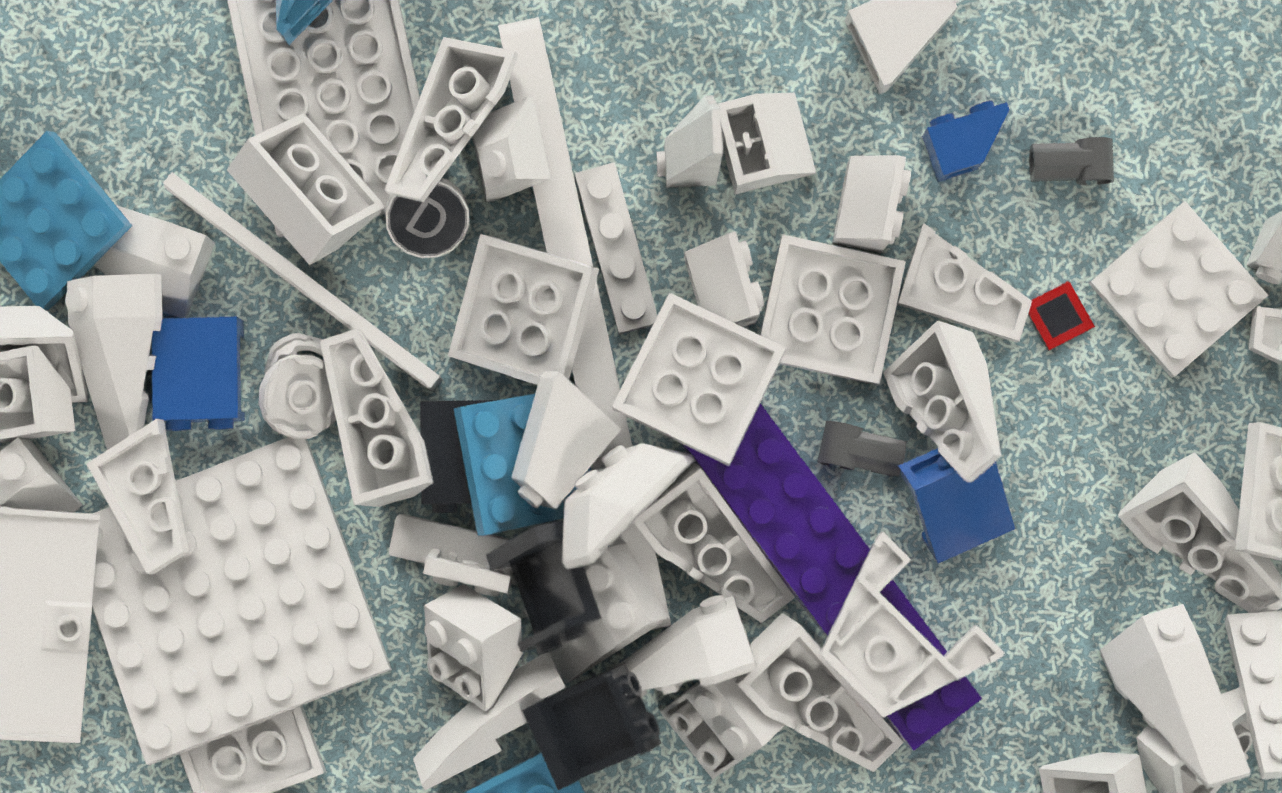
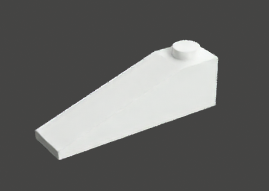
(455, 101)
(1170, 681)

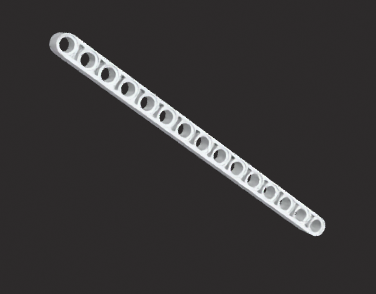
(567, 238)

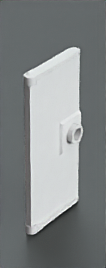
(45, 621)

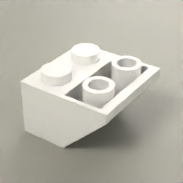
(764, 141)
(869, 202)
(722, 279)
(471, 644)
(719, 724)

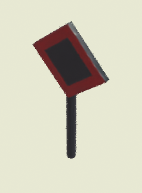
(1059, 316)

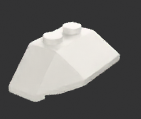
(615, 497)

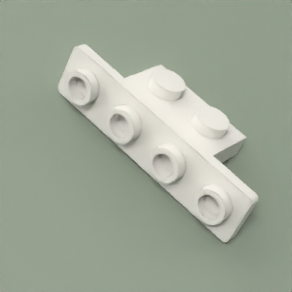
(450, 554)

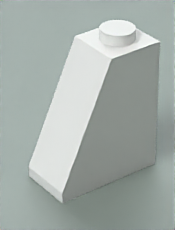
(895, 33)
(559, 441)

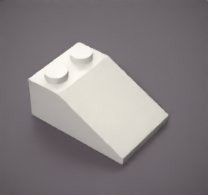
(626, 610)

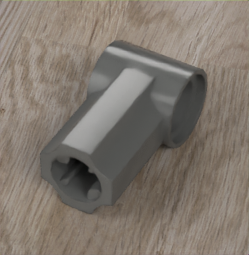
(1079, 161)
(853, 448)

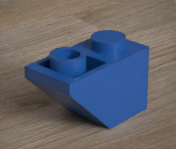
(963, 142)

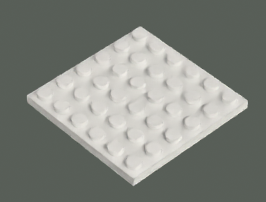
(244, 620)

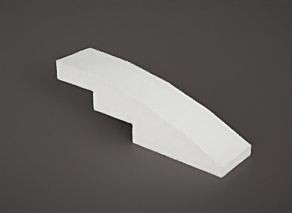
(475, 733)

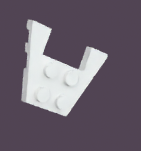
(883, 651)

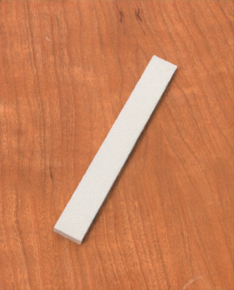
(301, 281)

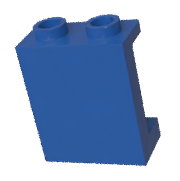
(197, 372)
(956, 511)

